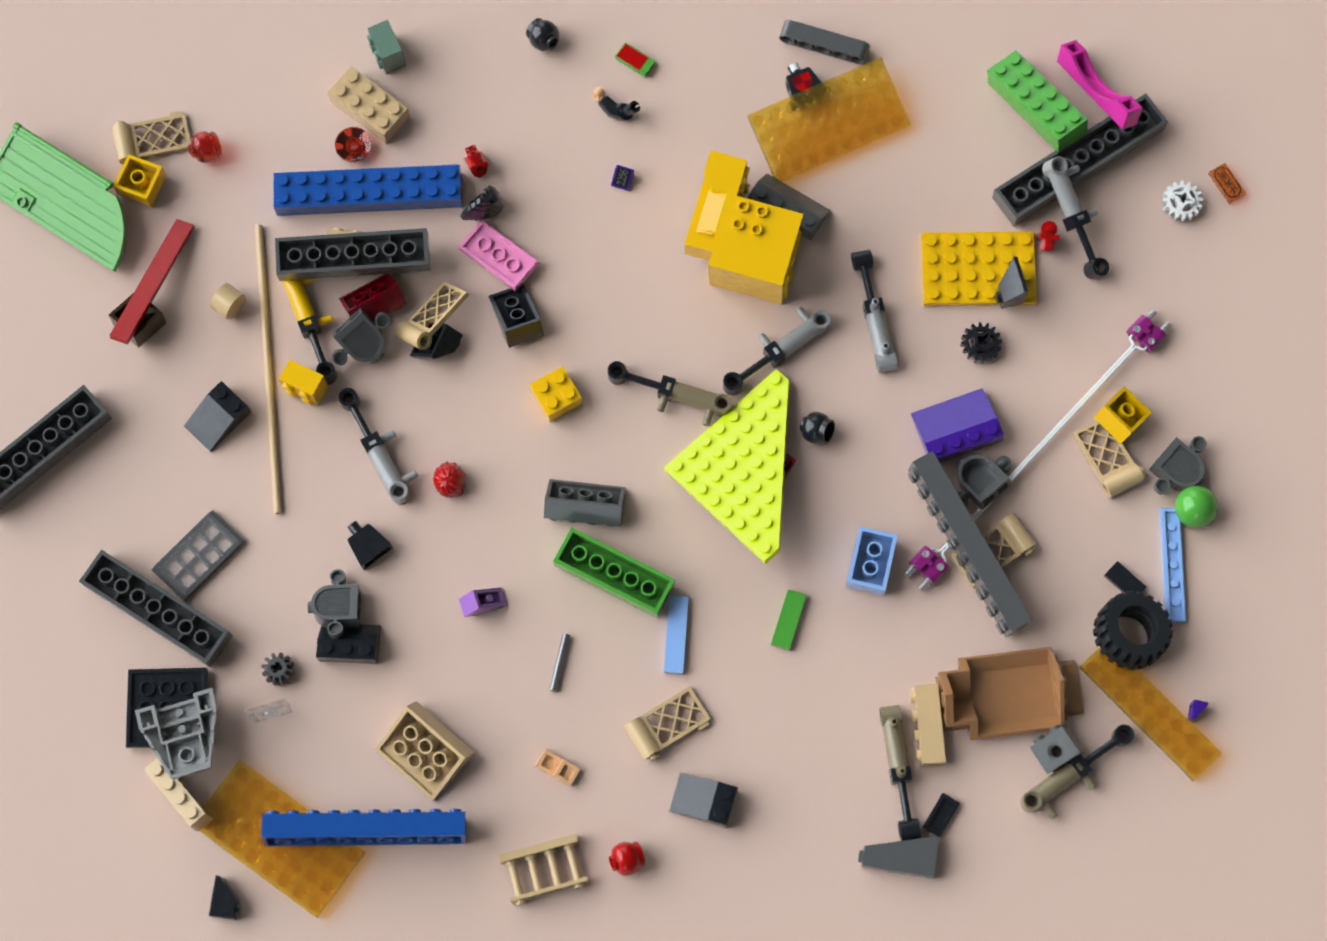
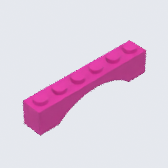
(1076, 63)

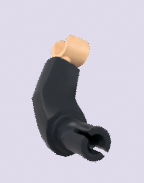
(615, 110)

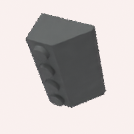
(786, 197)
(584, 502)

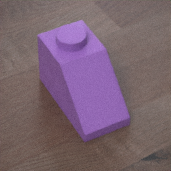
(482, 601)

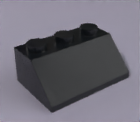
(354, 646)

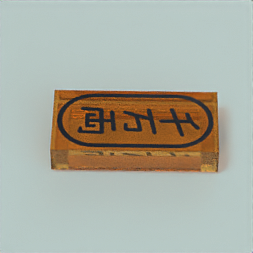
(1227, 183)

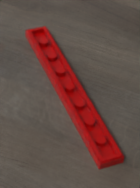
(151, 281)

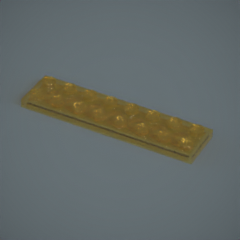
(1152, 714)

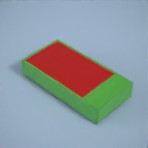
(635, 59)

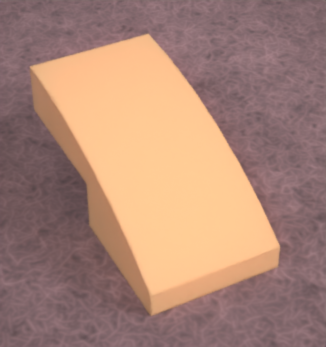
(557, 767)

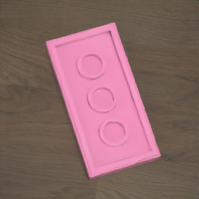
(498, 255)

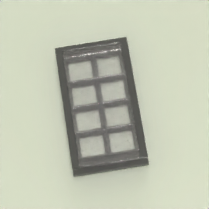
(198, 555)

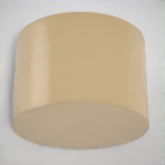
(227, 301)

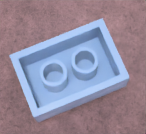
(871, 560)

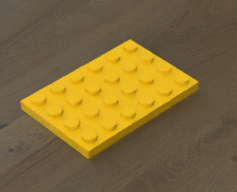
(970, 265)

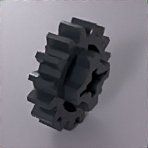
(986, 348)

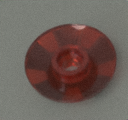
(350, 137)

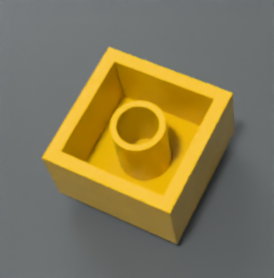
(139, 180)
(303, 383)
(556, 394)
(1122, 414)

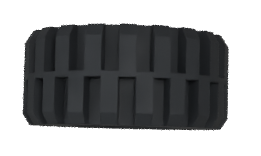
(1147, 613)

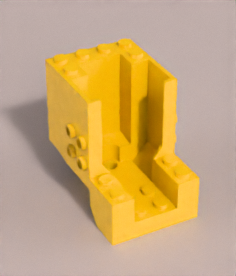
(744, 240)

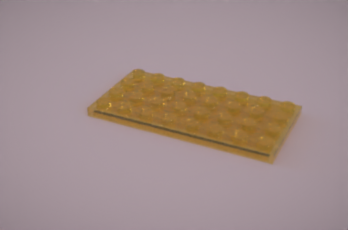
(828, 120)
(301, 872)

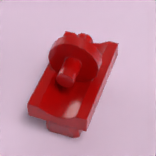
(476, 161)
(1048, 236)

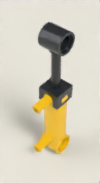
(308, 323)

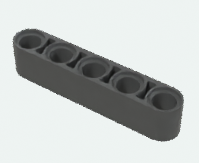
(824, 42)

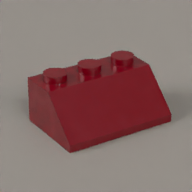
(374, 297)

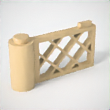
(126, 137)
(418, 333)
(1118, 479)
(1014, 535)
(645, 737)

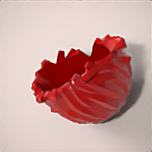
(449, 480)

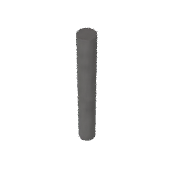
(559, 662)

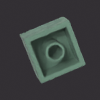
(385, 47)

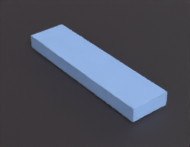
(676, 634)

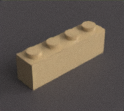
(928, 724)
(179, 796)

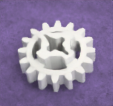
(1191, 202)

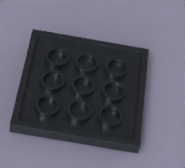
(160, 689)

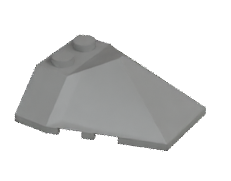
(181, 733)

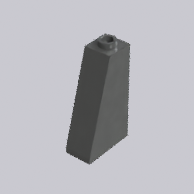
(905, 857)

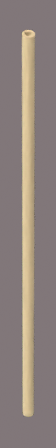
(268, 370)

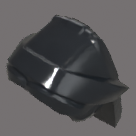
(483, 206)

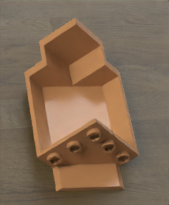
(1009, 693)

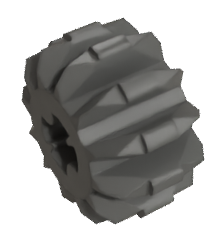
(274, 663)

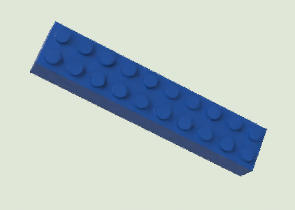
(367, 190)
(363, 828)

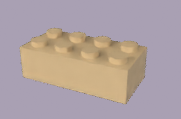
(368, 104)

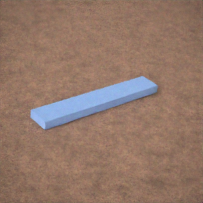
(1172, 565)

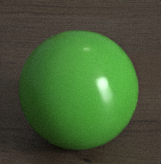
(1196, 506)

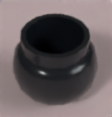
(542, 34)
(817, 428)

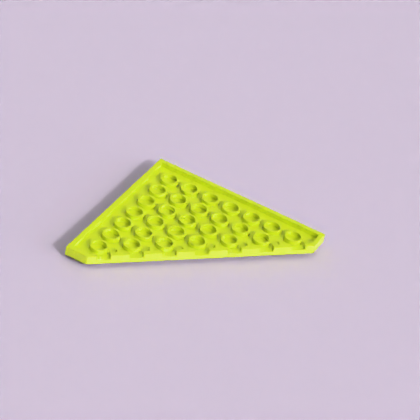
(740, 467)

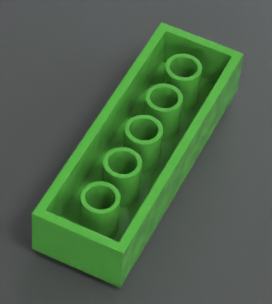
(1037, 101)
(614, 572)

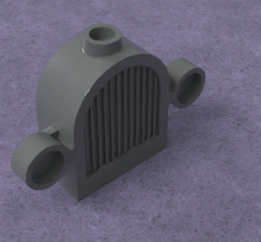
(361, 338)
(1179, 466)
(983, 479)
(337, 605)

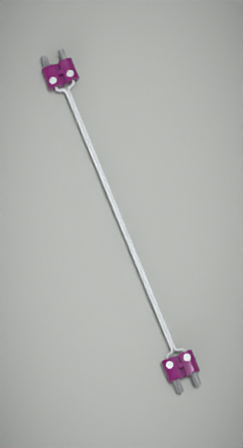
(1140, 331)

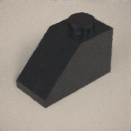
(224, 901)

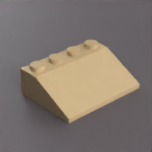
(424, 750)

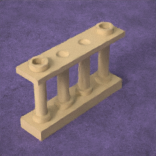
(549, 849)

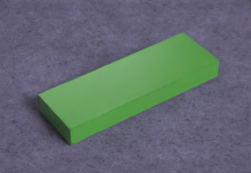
(788, 619)

